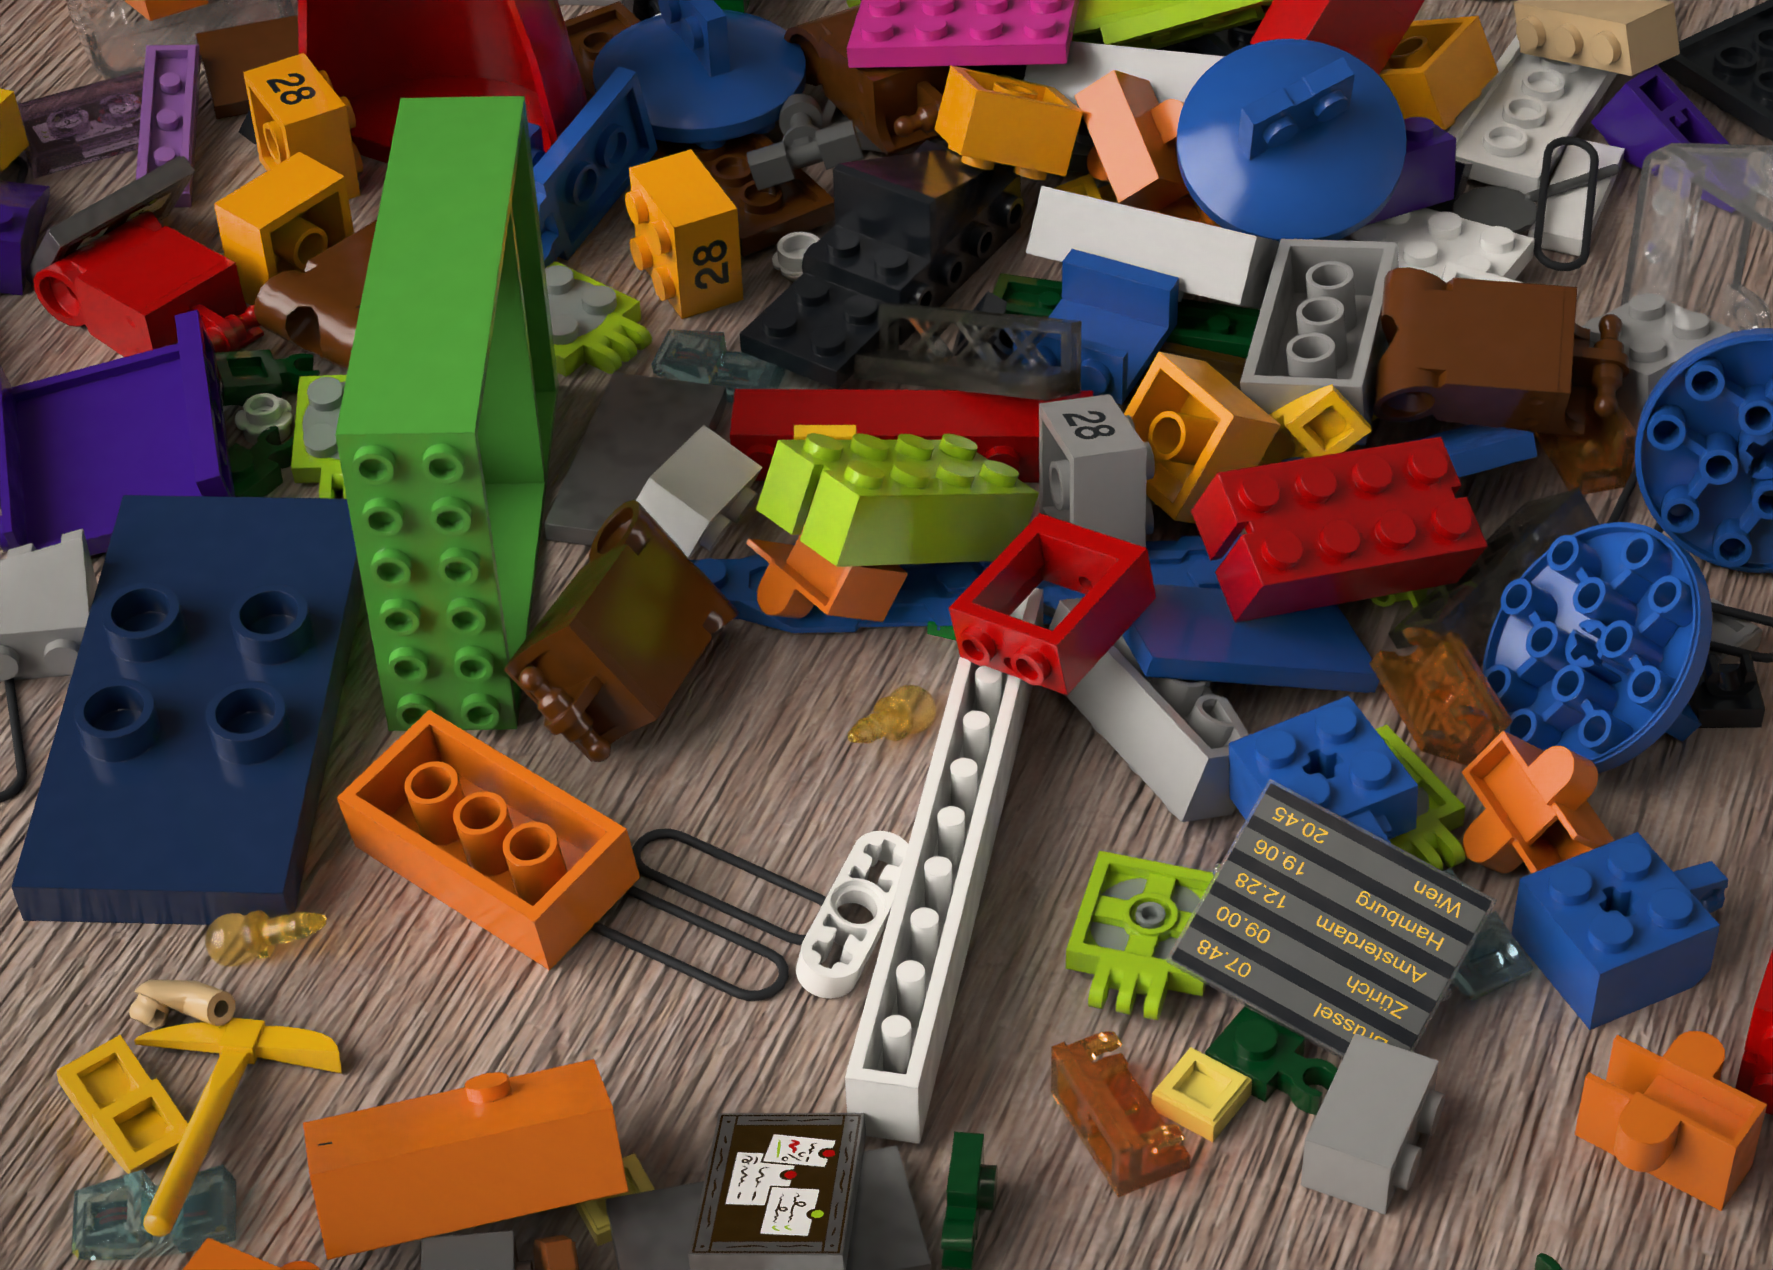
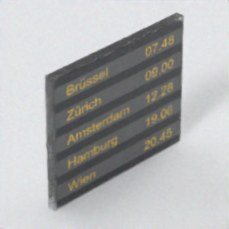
(1329, 927)

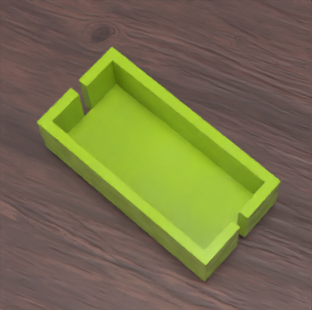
(895, 499)

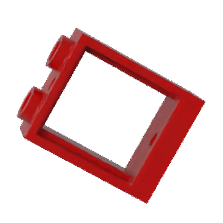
(1104, 568)

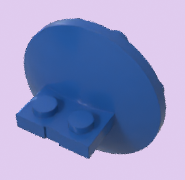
(706, 71)
(1291, 141)
(1710, 451)
(1602, 644)

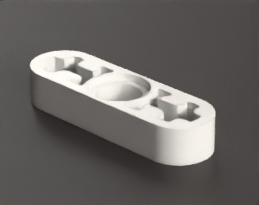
(831, 927)

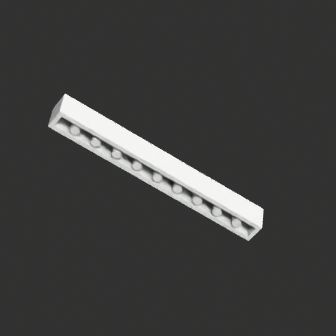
(937, 898)

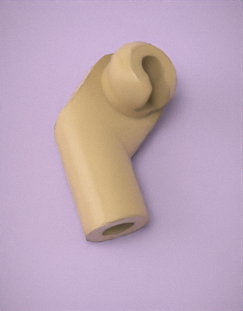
(184, 996)

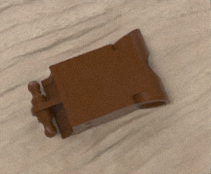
(887, 104)
(323, 302)
(1493, 354)
(619, 635)

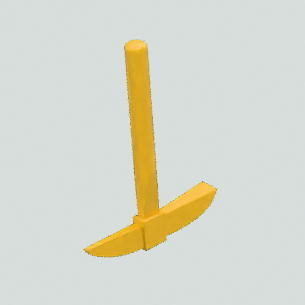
(238, 1045)

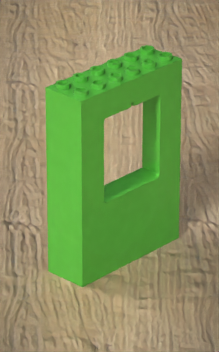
(451, 412)

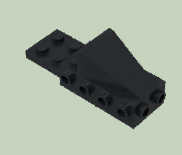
(900, 235)

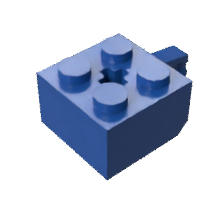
(1334, 762)
(1619, 927)

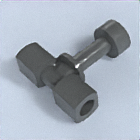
(803, 144)

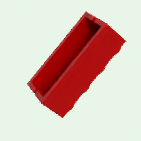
(1338, 528)

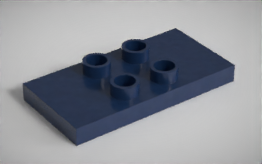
(196, 714)

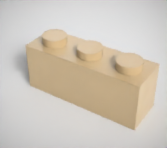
(1599, 33)

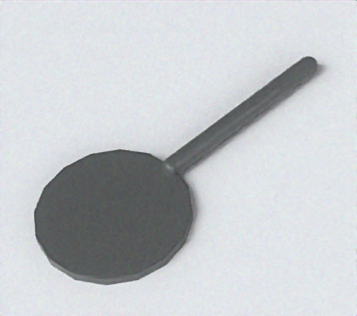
(1513, 208)

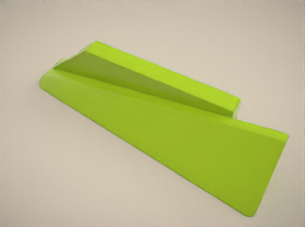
(1160, 22)

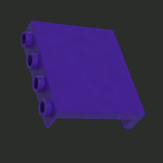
(109, 433)

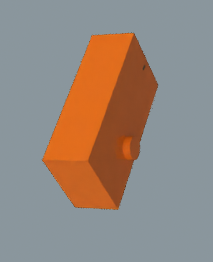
(490, 838)
(463, 1157)

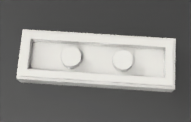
(1567, 210)

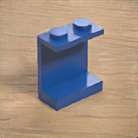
(1123, 317)

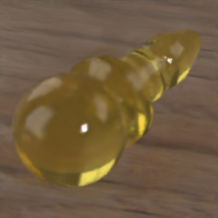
(902, 713)
(239, 938)

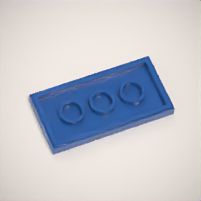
(1194, 637)

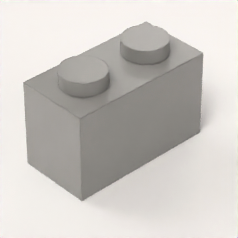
(1371, 1124)

